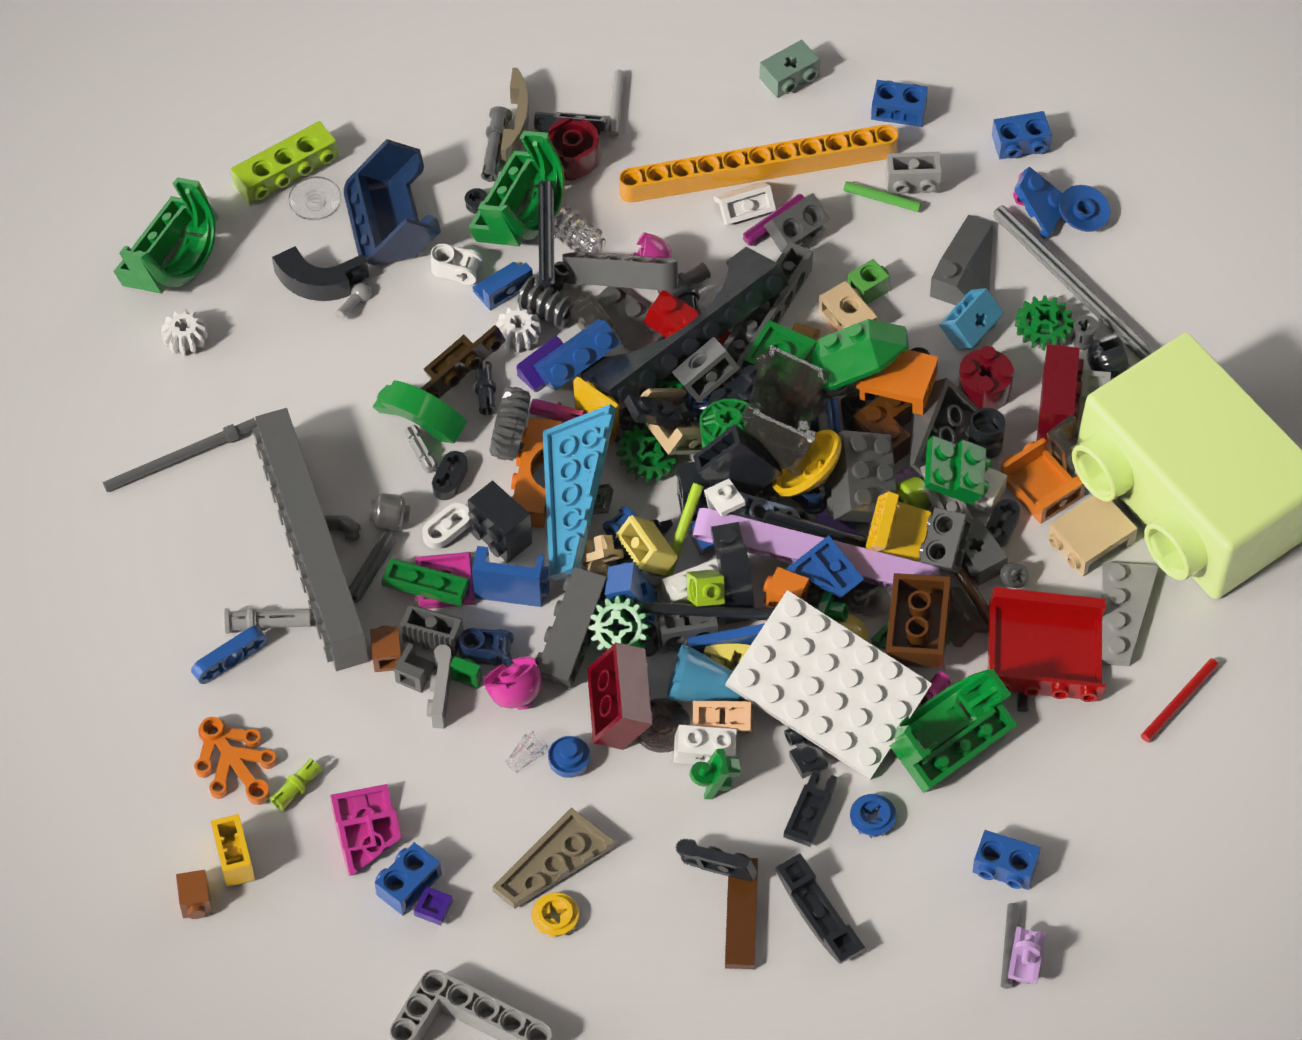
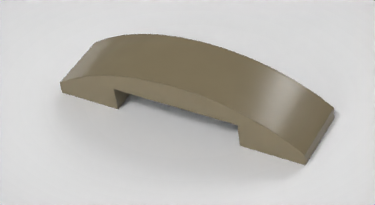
(518, 95)

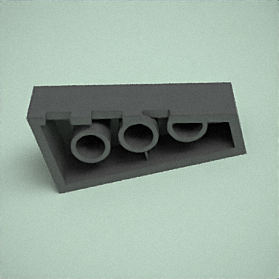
(571, 630)

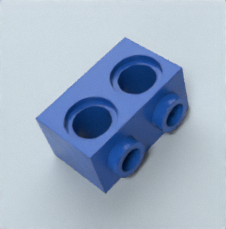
(899, 103)
(1021, 135)
(1009, 853)
(411, 880)

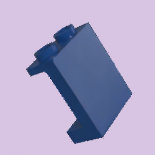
(509, 582)

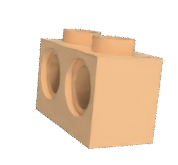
(724, 715)

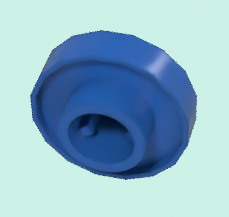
(569, 756)

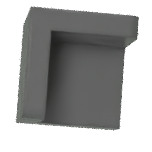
(413, 670)

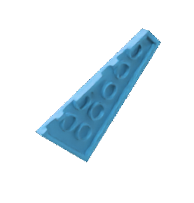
(572, 478)

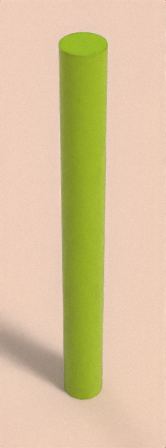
(684, 525)

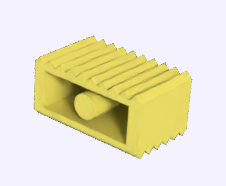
(646, 545)

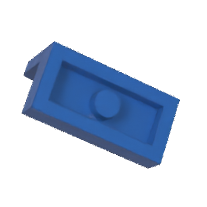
(502, 284)

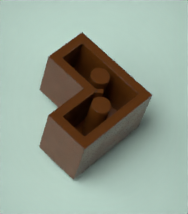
(889, 418)

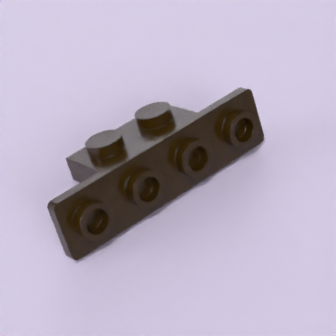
(459, 360)

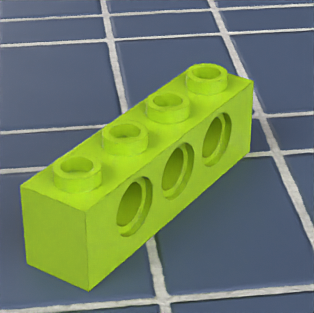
(284, 162)

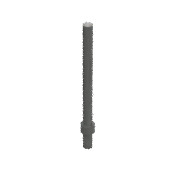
(230, 433)

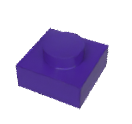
(433, 905)

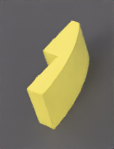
(726, 653)

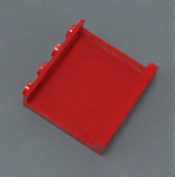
(1047, 643)

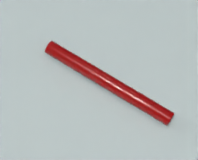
(1179, 700)

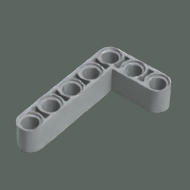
(468, 1012)

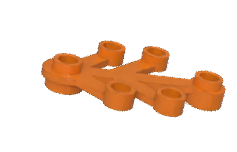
(233, 757)

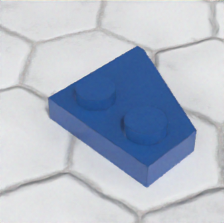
(1040, 200)
(827, 568)

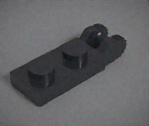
(809, 810)
(716, 860)

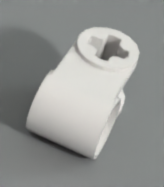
(455, 263)

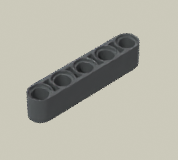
(621, 271)

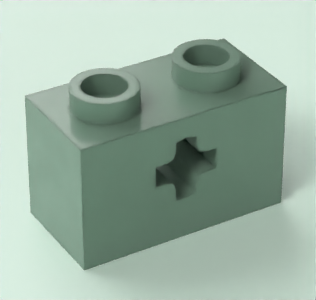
(789, 68)

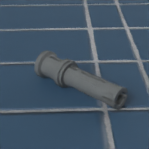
(495, 134)

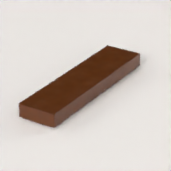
(741, 922)

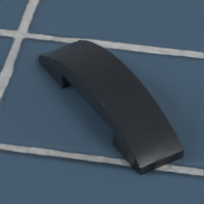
(817, 910)

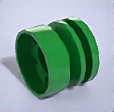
(719, 417)

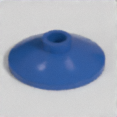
(1090, 202)

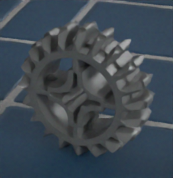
(510, 423)

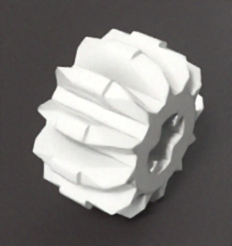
(519, 328)
(184, 332)

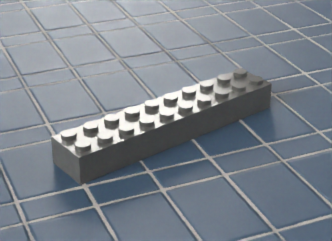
(310, 540)

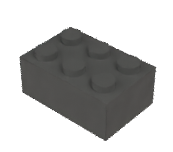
(861, 475)

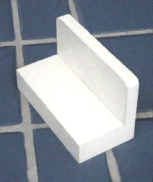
(745, 202)

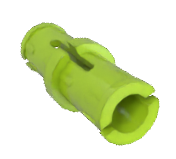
(296, 784)

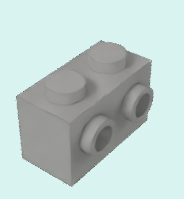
(913, 172)

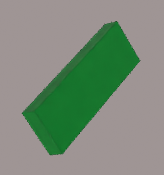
(425, 582)

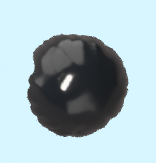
(1108, 357)

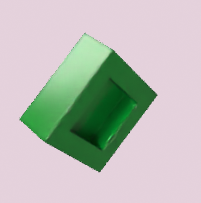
(466, 672)

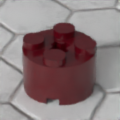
(576, 146)
(986, 377)

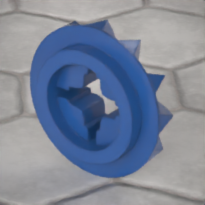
(869, 804)

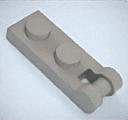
(440, 686)

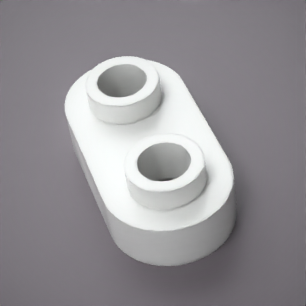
(444, 525)

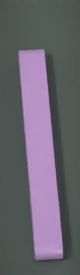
(790, 545)

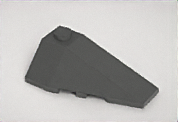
(965, 262)
(944, 417)

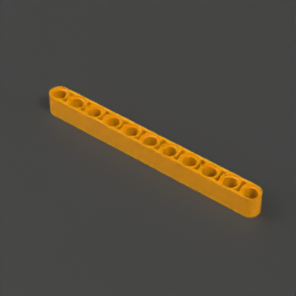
(757, 163)

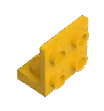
(590, 399)
(897, 528)

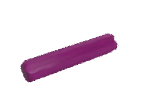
(758, 231)

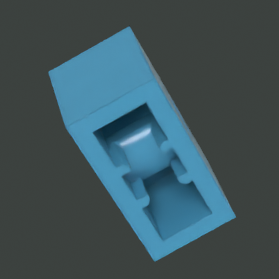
(971, 319)

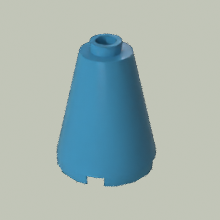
(699, 678)

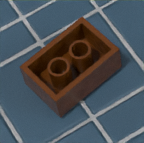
(919, 620)

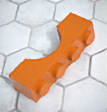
(526, 490)

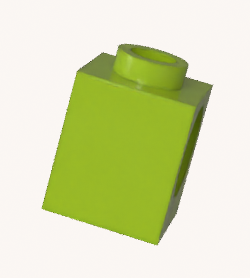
(705, 587)

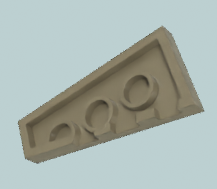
(557, 854)

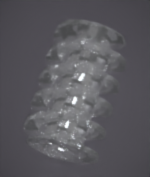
(576, 233)

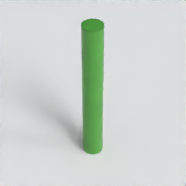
(882, 196)

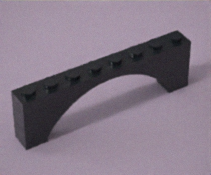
(748, 285)

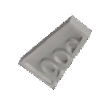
(1127, 594)

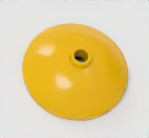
(814, 467)

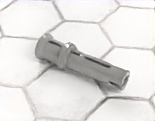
(265, 619)

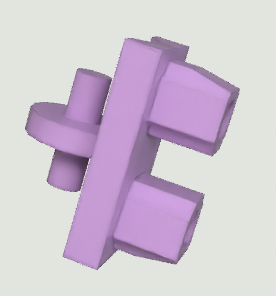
(1026, 956)

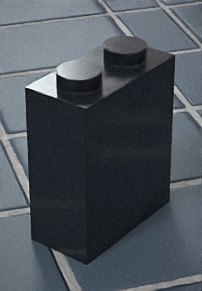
(738, 458)

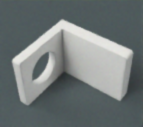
(724, 497)

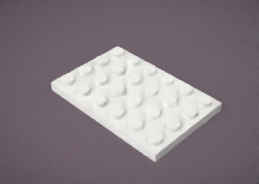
(827, 684)

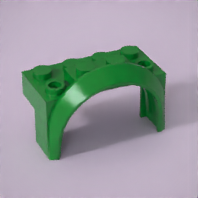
(496, 214)
(175, 220)
(942, 718)

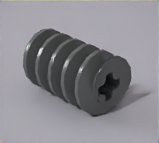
(545, 304)

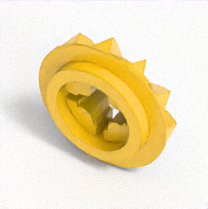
(561, 904)

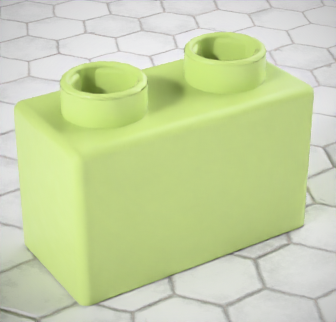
(1193, 466)

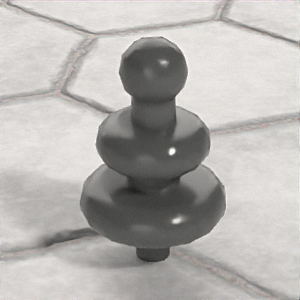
(814, 596)

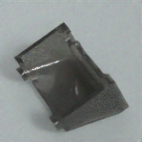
(784, 405)

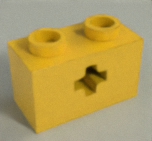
(232, 850)

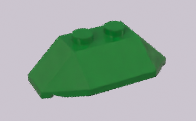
(858, 351)

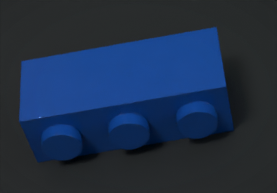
(576, 354)

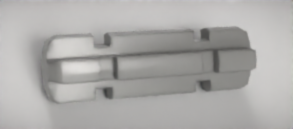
(421, 448)

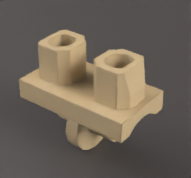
(603, 553)

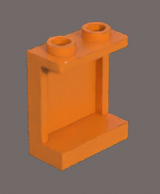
(905, 379)
(1040, 481)

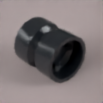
(987, 430)

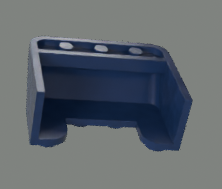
(384, 207)

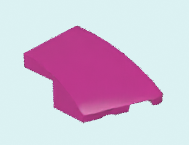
(364, 824)

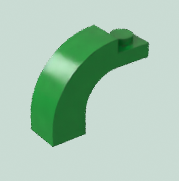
(421, 408)

